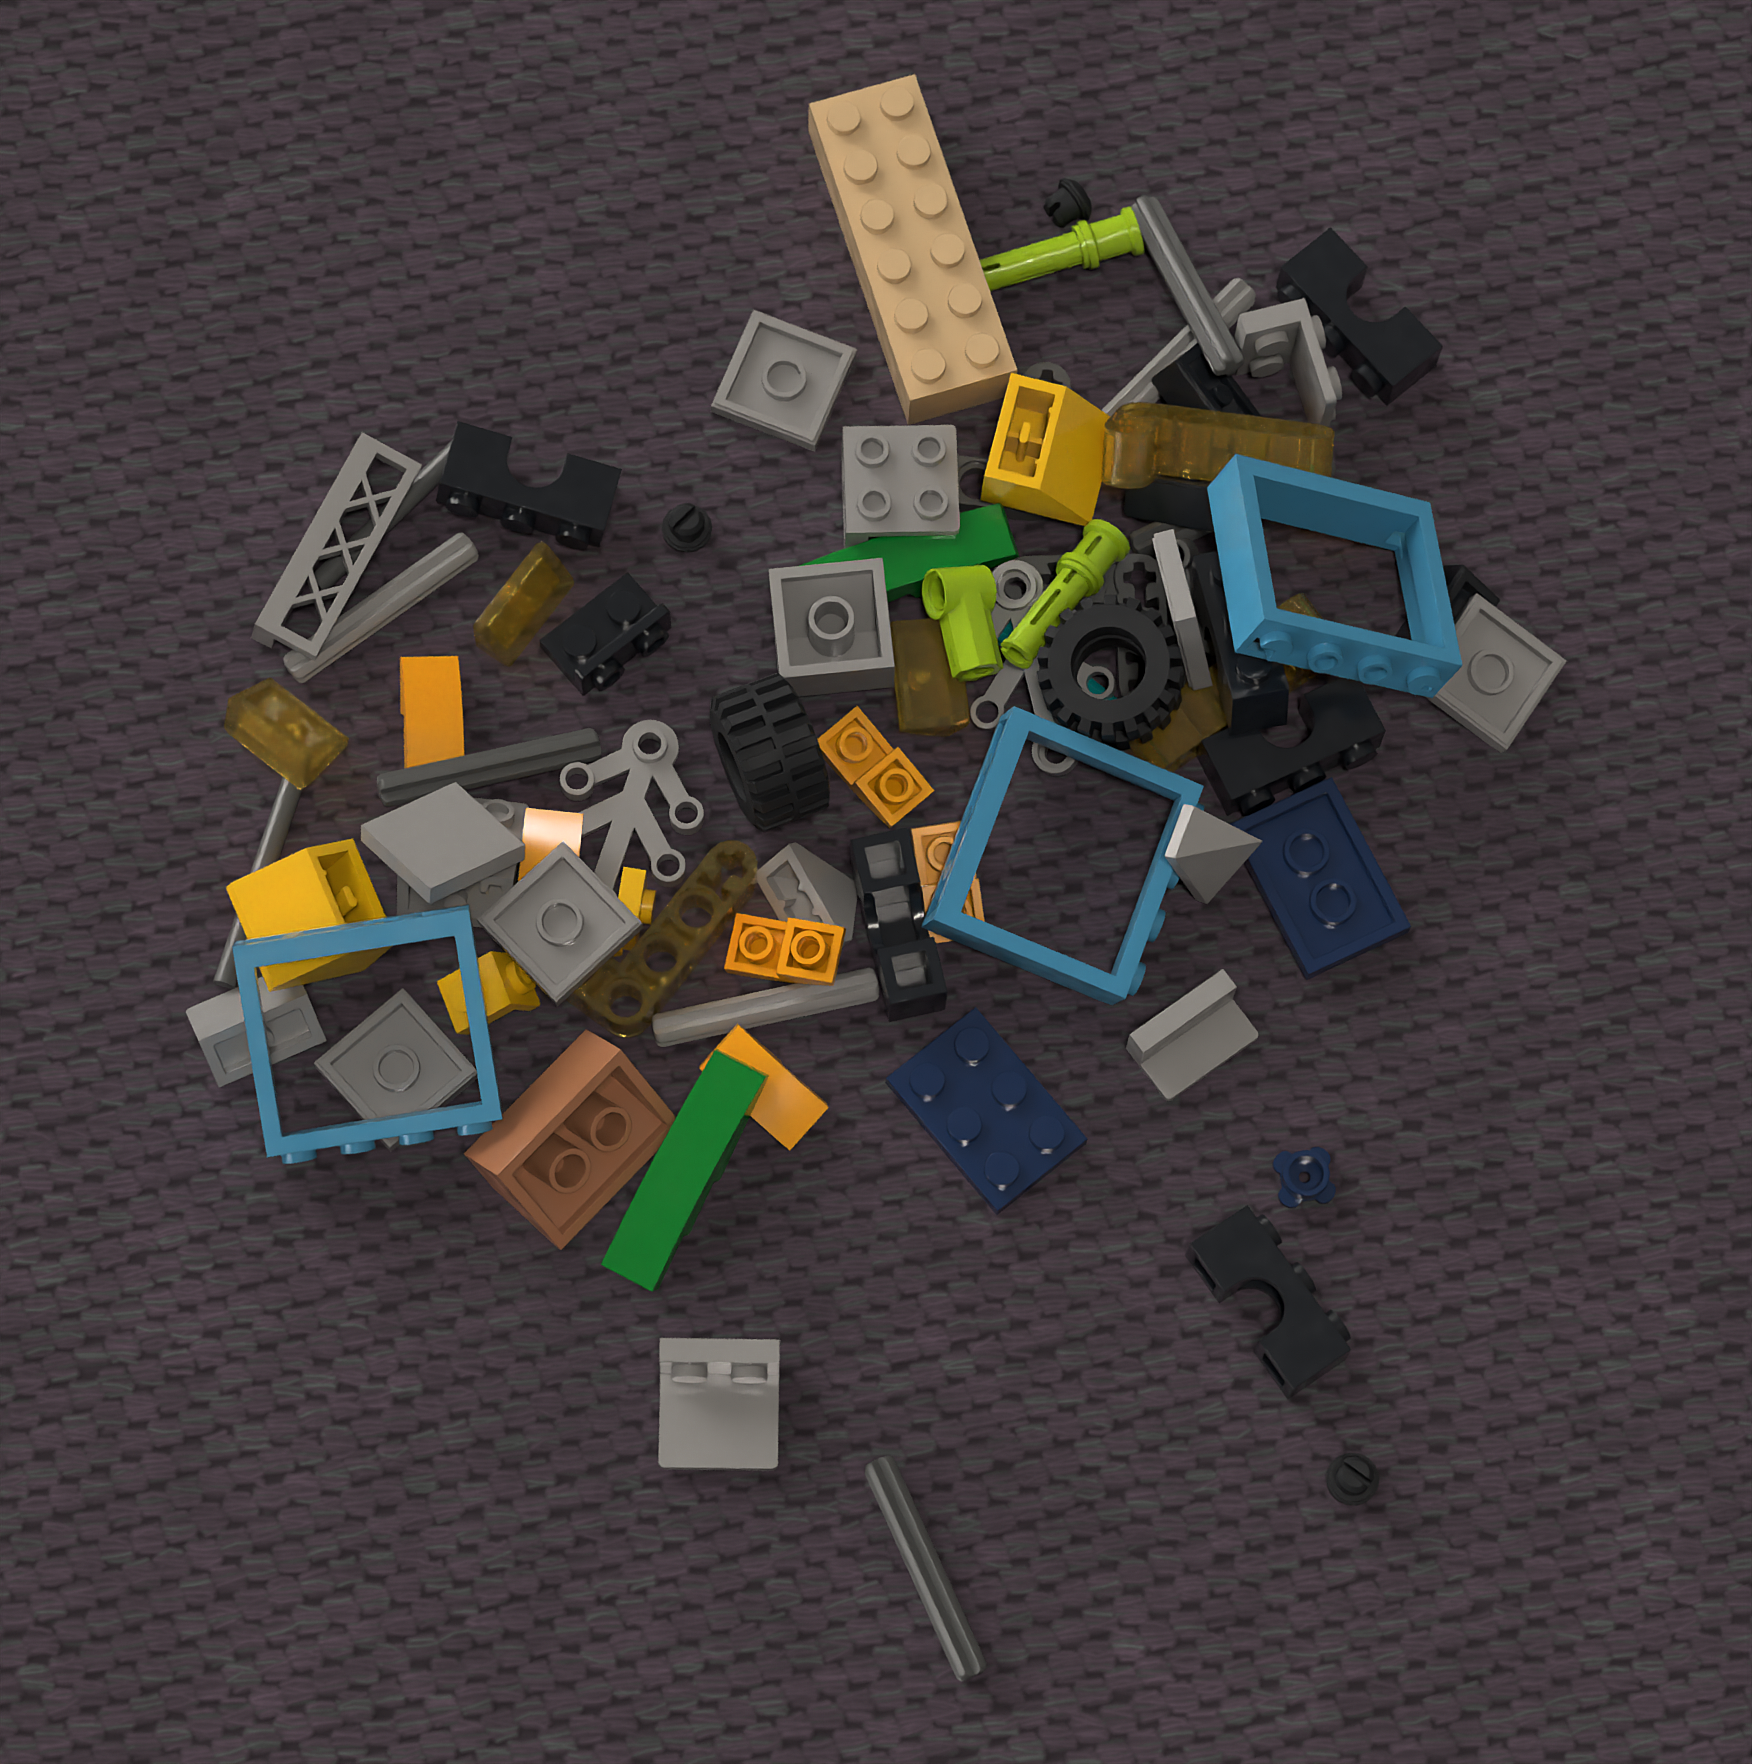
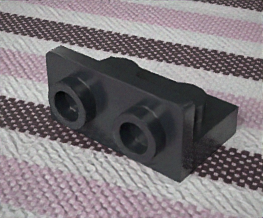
(607, 634)

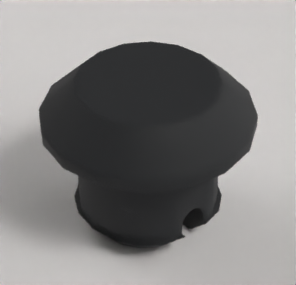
(1068, 203)
(686, 528)
(1352, 1479)

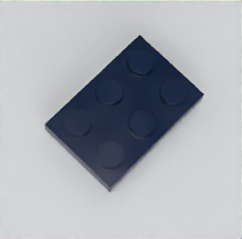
(1321, 879)
(986, 1111)

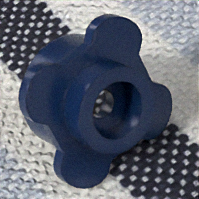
(1312, 1162)

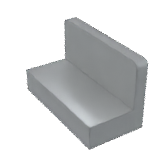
(223, 1036)
(1192, 1037)

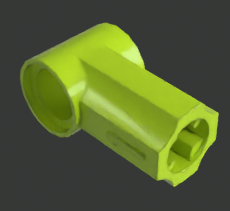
(963, 605)

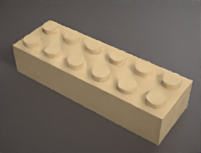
(911, 249)

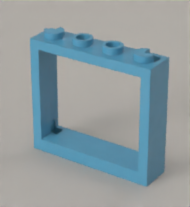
(1265, 490)
(945, 908)
(352, 937)

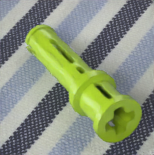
(1084, 246)
(1078, 576)

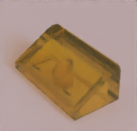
(522, 605)
(924, 687)
(283, 732)

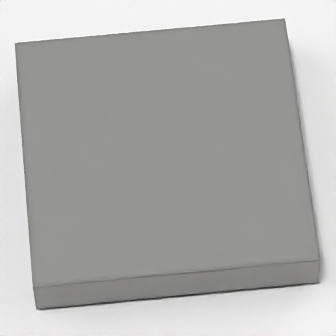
(784, 380)
(1181, 610)
(1500, 674)
(442, 842)
(560, 923)
(396, 1064)

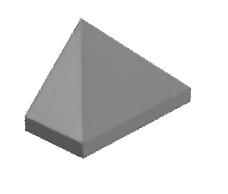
(1207, 851)
(808, 889)

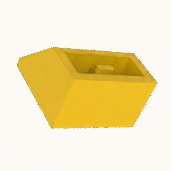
(1046, 452)
(307, 892)

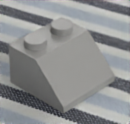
(832, 627)

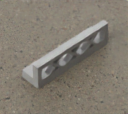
(317, 539)

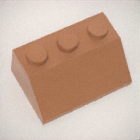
(573, 1138)

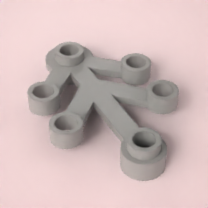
(1011, 675)
(629, 809)

